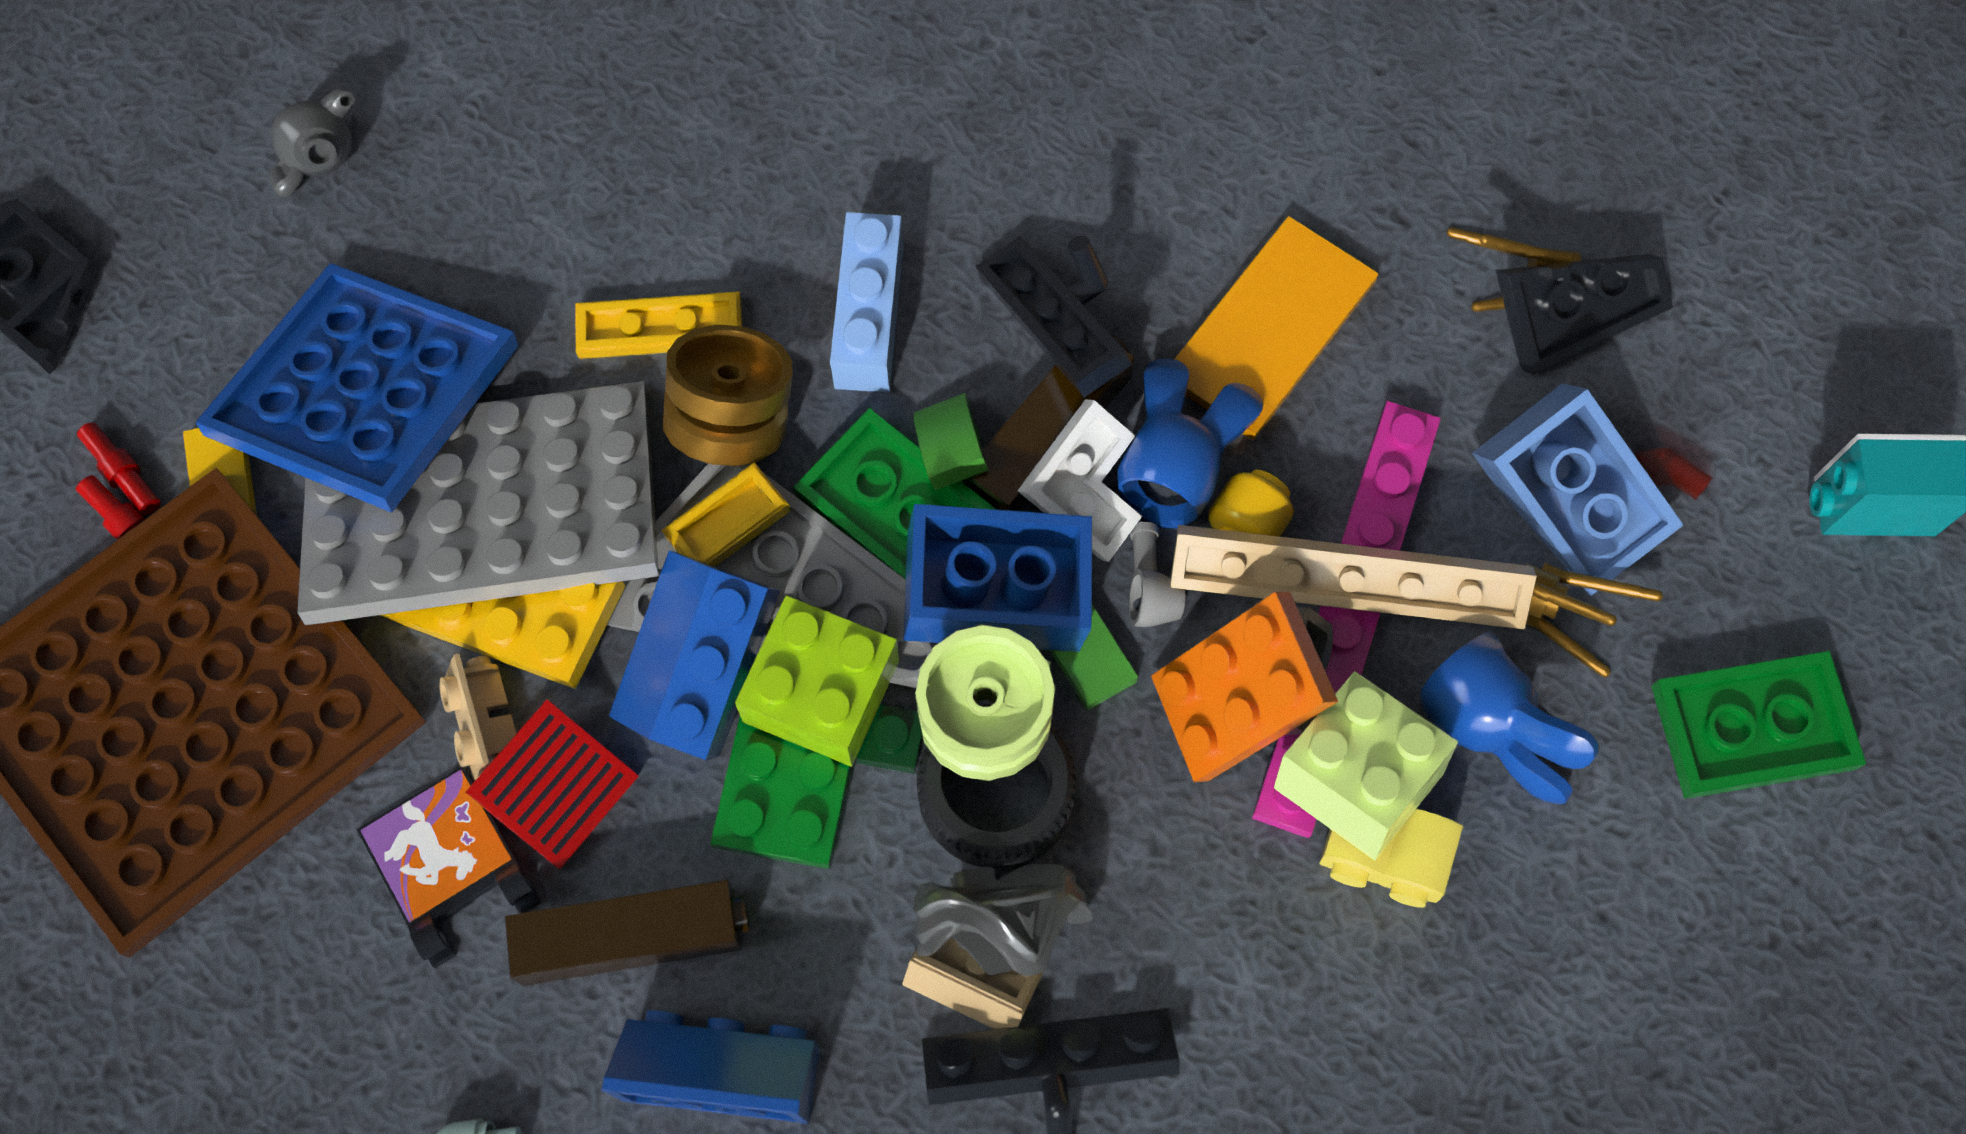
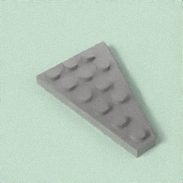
(801, 559)

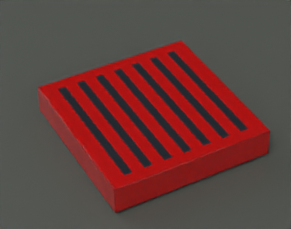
(552, 784)

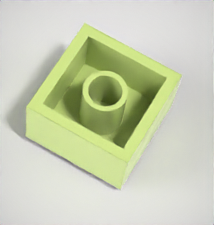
(1364, 765)

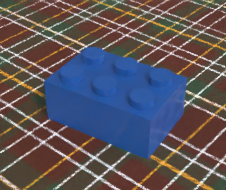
(998, 572)

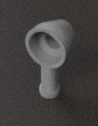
(1158, 600)

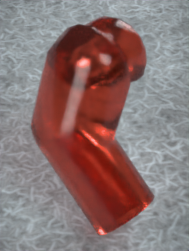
(1669, 468)

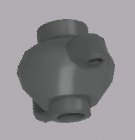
(310, 140)

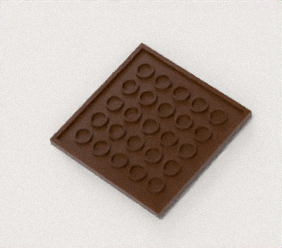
(181, 712)

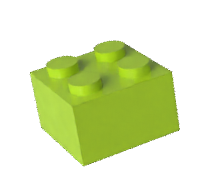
(818, 680)

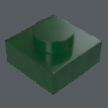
(892, 740)

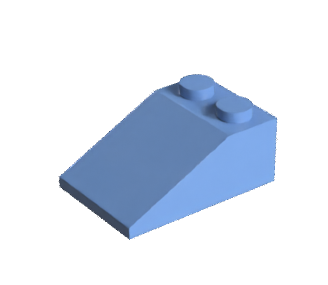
(1578, 484)

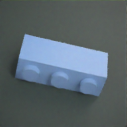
(867, 302)

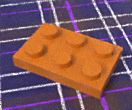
(1243, 687)

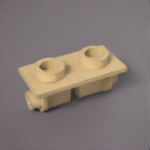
(472, 694)

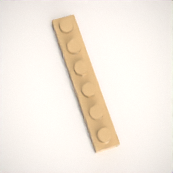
(1353, 576)

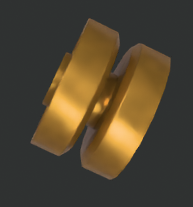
(727, 394)

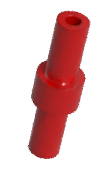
(118, 468)
(117, 517)

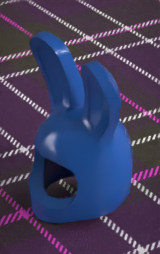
(1179, 448)
(1494, 709)

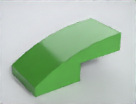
(949, 441)

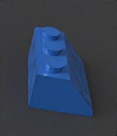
(693, 655)
(714, 1067)

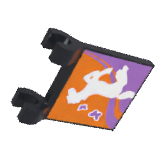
(439, 857)

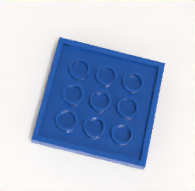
(359, 386)

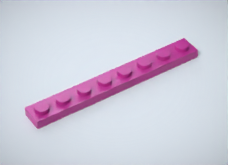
(1376, 521)

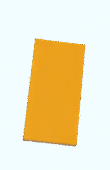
(1275, 319)

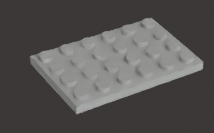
(508, 507)

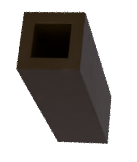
(1032, 431)
(625, 932)

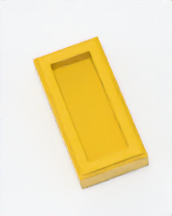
(727, 518)

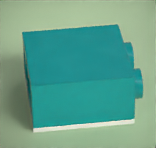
(1892, 486)

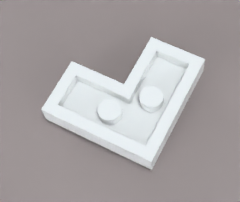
(1072, 476)

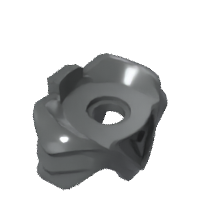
(1003, 919)

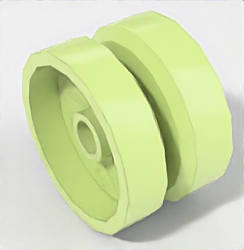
(977, 667)

